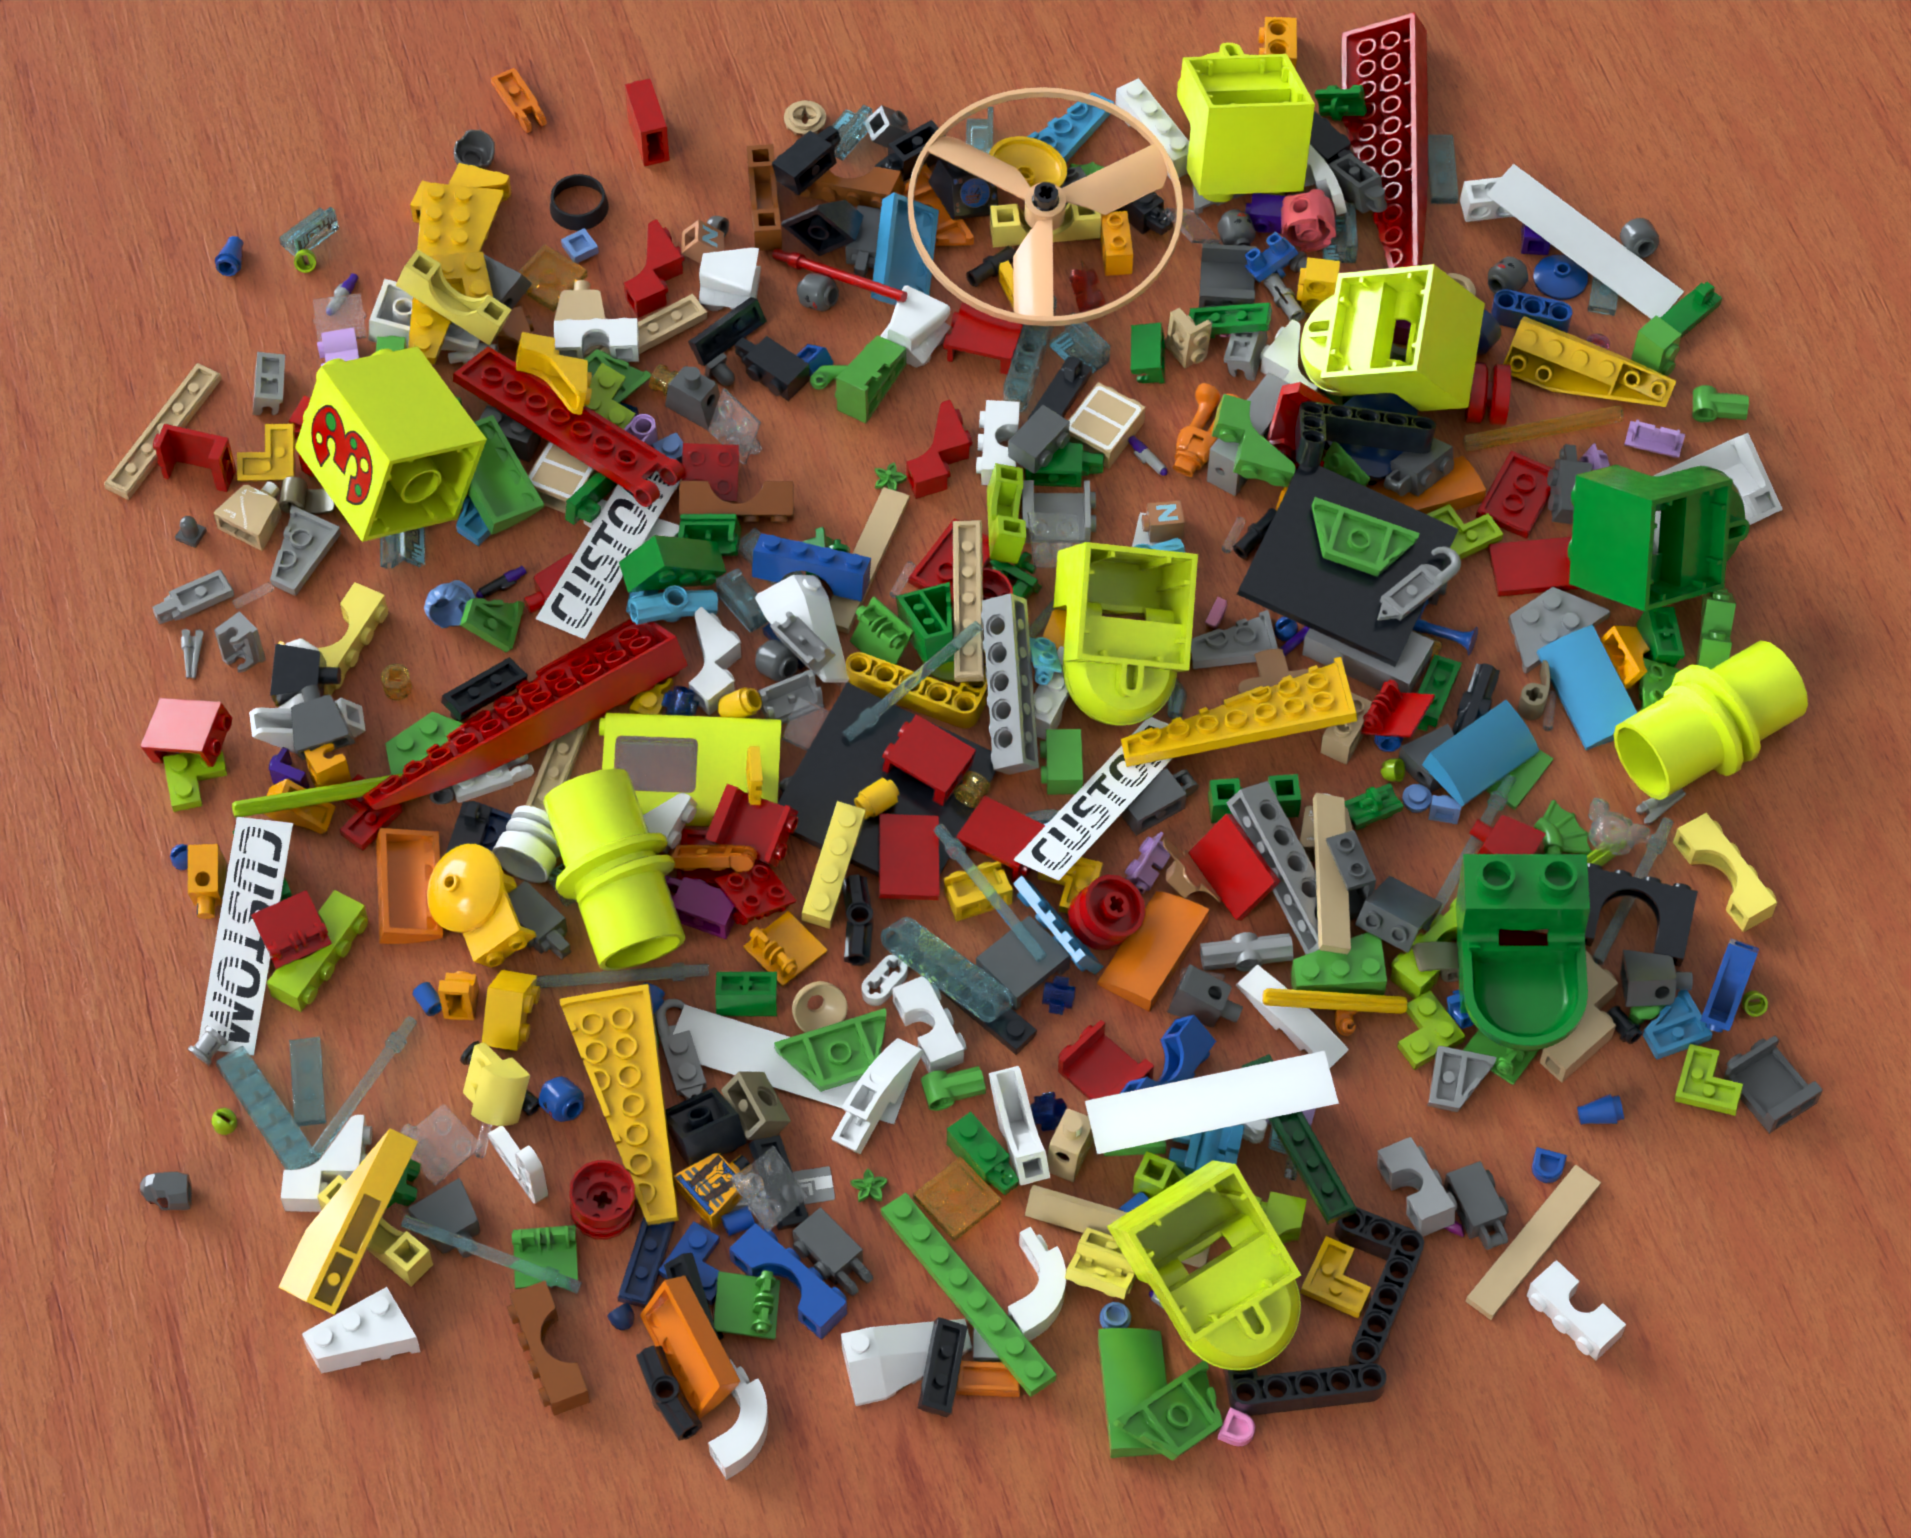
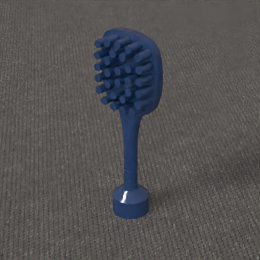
(1377, 461)

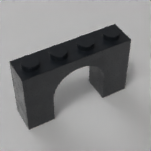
(1670, 904)

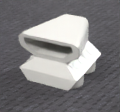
(728, 278)
(918, 326)

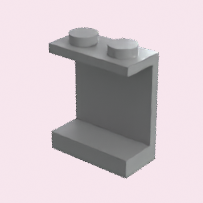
(1061, 503)

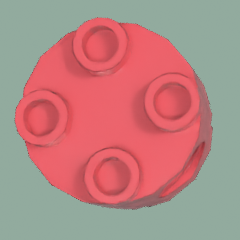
(1308, 220)

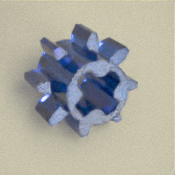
(680, 701)
(1059, 995)
(1048, 1110)

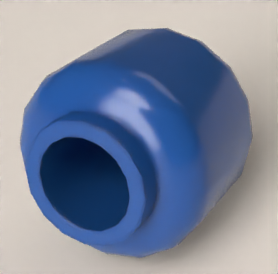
(561, 1099)

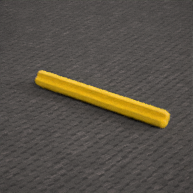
(1334, 1001)

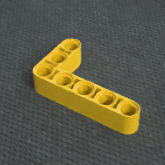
(926, 691)

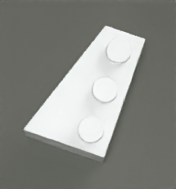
(361, 1334)

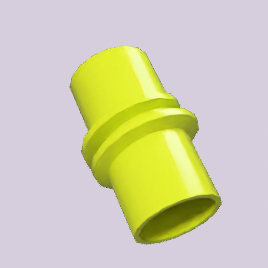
(1711, 720)
(614, 869)

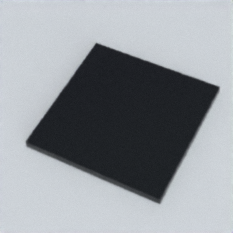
(1328, 596)
(842, 768)

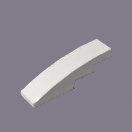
(1322, 176)
(1298, 1024)

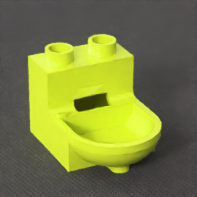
(1245, 123)
(1352, 335)
(1122, 666)
(1241, 1303)

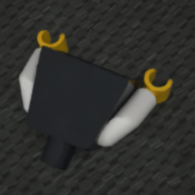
(298, 666)

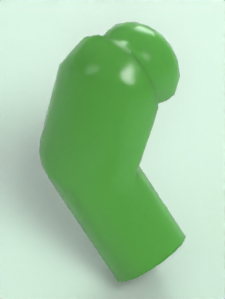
(825, 375)
(1642, 1013)

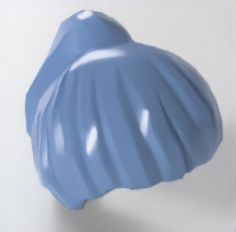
(447, 603)

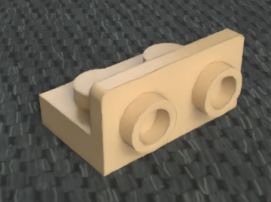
(1185, 340)

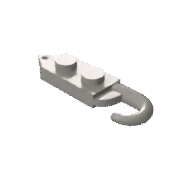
(1417, 587)
(680, 1054)

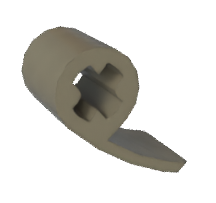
(296, 493)
(1535, 695)
(1438, 956)

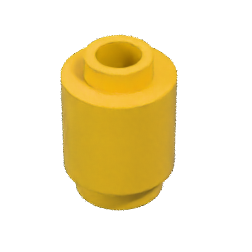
(740, 703)
(877, 797)

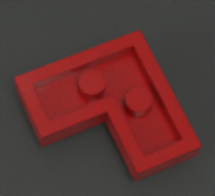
(366, 823)

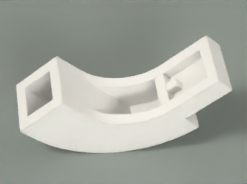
(1041, 1307)
(742, 1442)

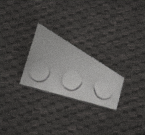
(303, 548)
(1234, 644)

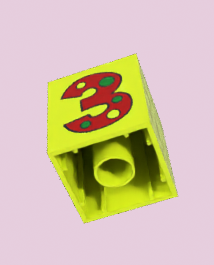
(389, 442)

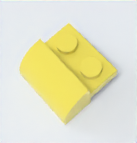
(495, 1087)
(1101, 1265)

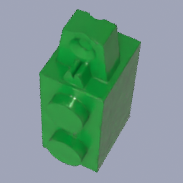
(1068, 467)
(982, 1153)

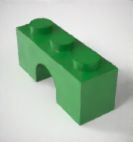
(1284, 786)

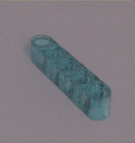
(1026, 365)
(947, 969)
(265, 1109)

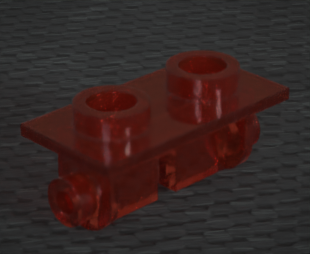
(1085, 282)

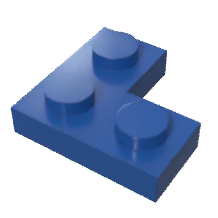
(702, 1244)

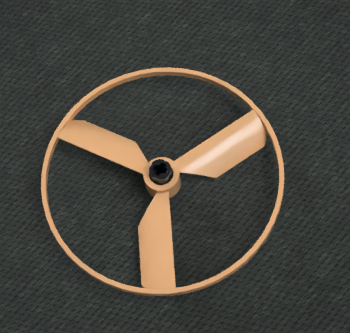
(1046, 204)

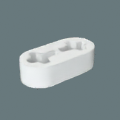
(879, 976)

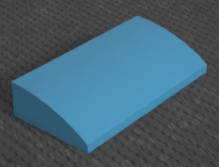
(896, 255)
(1587, 685)
(1482, 753)

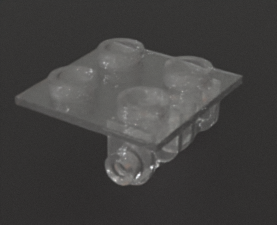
(735, 426)
(1050, 534)
(442, 1143)
(769, 1188)

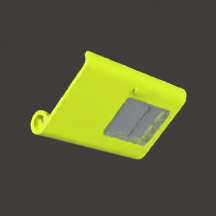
(689, 756)

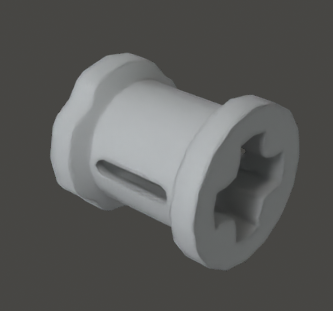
(207, 1045)

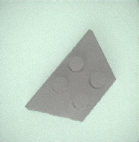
(1548, 619)

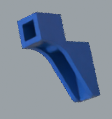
(1729, 986)

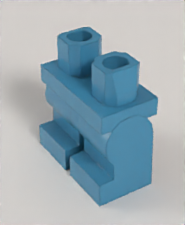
(1206, 1146)

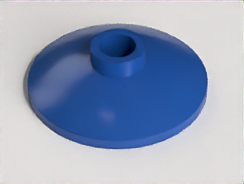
(1559, 285)

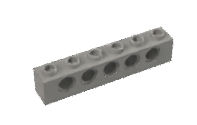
(1010, 614)
(1273, 836)

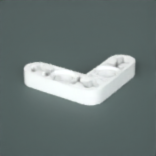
(522, 1163)

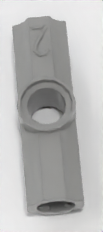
(1246, 951)

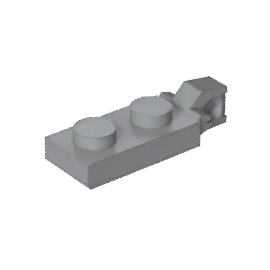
(194, 597)

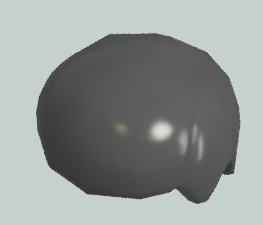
(475, 149)

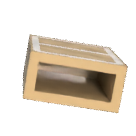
(1106, 422)
(558, 476)

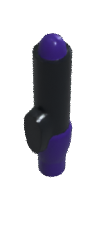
(504, 582)

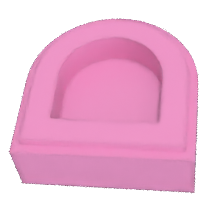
(1216, 613)
(1237, 1428)

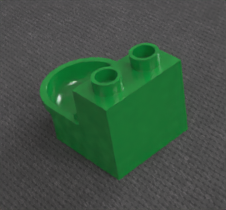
(1616, 525)
(1523, 993)

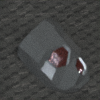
(168, 1190)

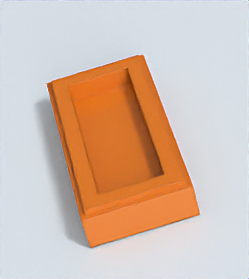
(986, 1380)

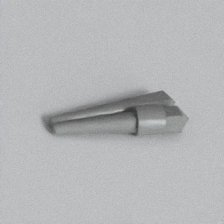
(191, 646)
(1656, 807)

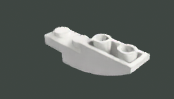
(874, 1091)

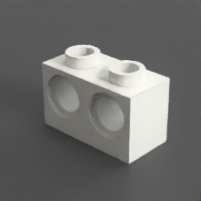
(1477, 205)

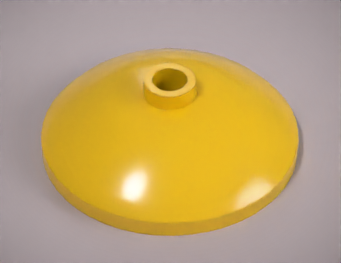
(1033, 159)
(465, 888)

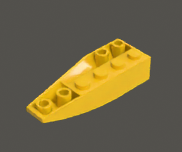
(1582, 368)
(346, 1226)

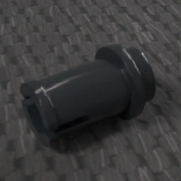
(1629, 1031)

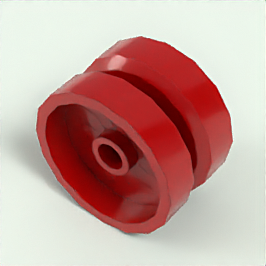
(1490, 394)
(1106, 912)

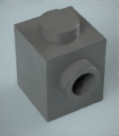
(886, 125)

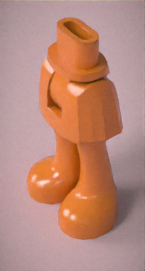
(1192, 441)

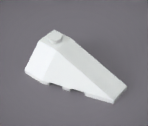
(393, 317)
(809, 601)
(887, 1358)

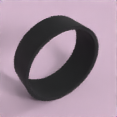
(580, 221)

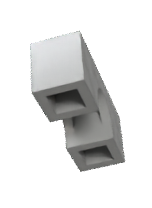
(1408, 1165)

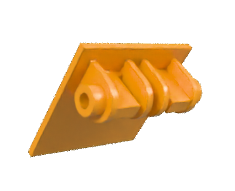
(784, 947)

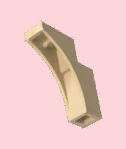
(1592, 1032)

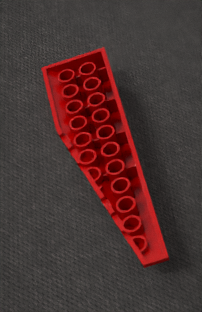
(1393, 133)
(553, 704)

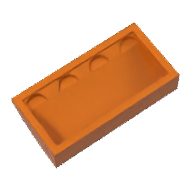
(1458, 488)
(403, 877)
(1155, 950)
(690, 1345)

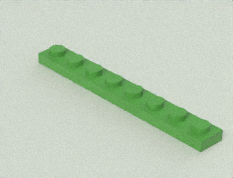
(968, 1295)

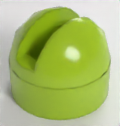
(299, 261)
(1393, 770)
(1754, 1008)
(220, 1125)

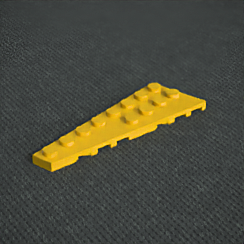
(450, 223)
(1263, 713)
(622, 1061)

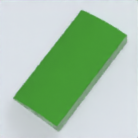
(500, 483)
(1130, 1373)

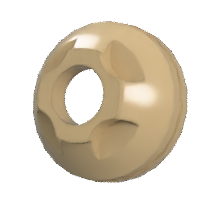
(831, 1012)

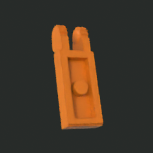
(518, 98)
(714, 857)

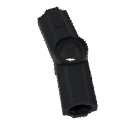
(1477, 698)
(858, 934)
(675, 1408)

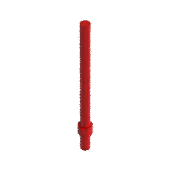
(799, 261)

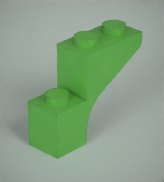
(1254, 455)
(1716, 628)

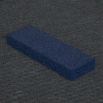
(645, 1263)

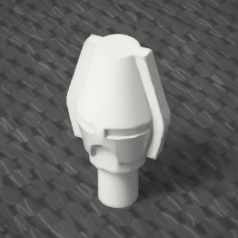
(465, 356)

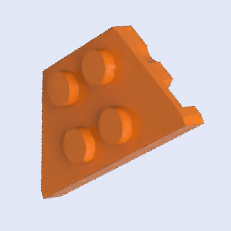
(949, 231)

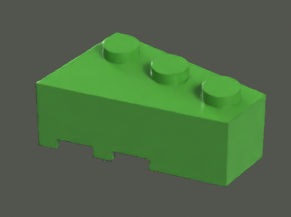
(869, 378)
(1357, 972)

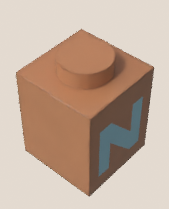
(701, 239)
(1164, 521)

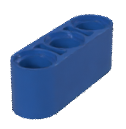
(1512, 306)

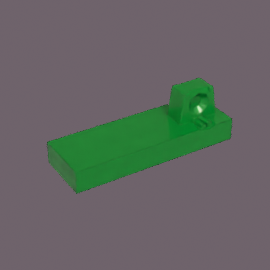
(1693, 308)
(1234, 318)
(584, 501)
(1438, 681)

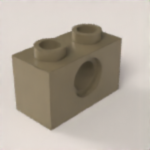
(756, 1105)

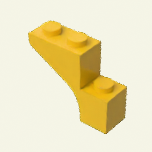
(467, 176)
(564, 374)

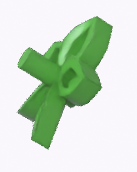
(889, 477)
(869, 1186)

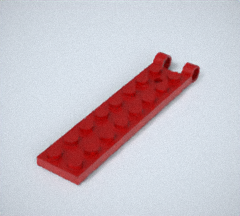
(584, 436)

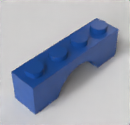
(843, 571)
(1185, 1047)
(819, 1305)

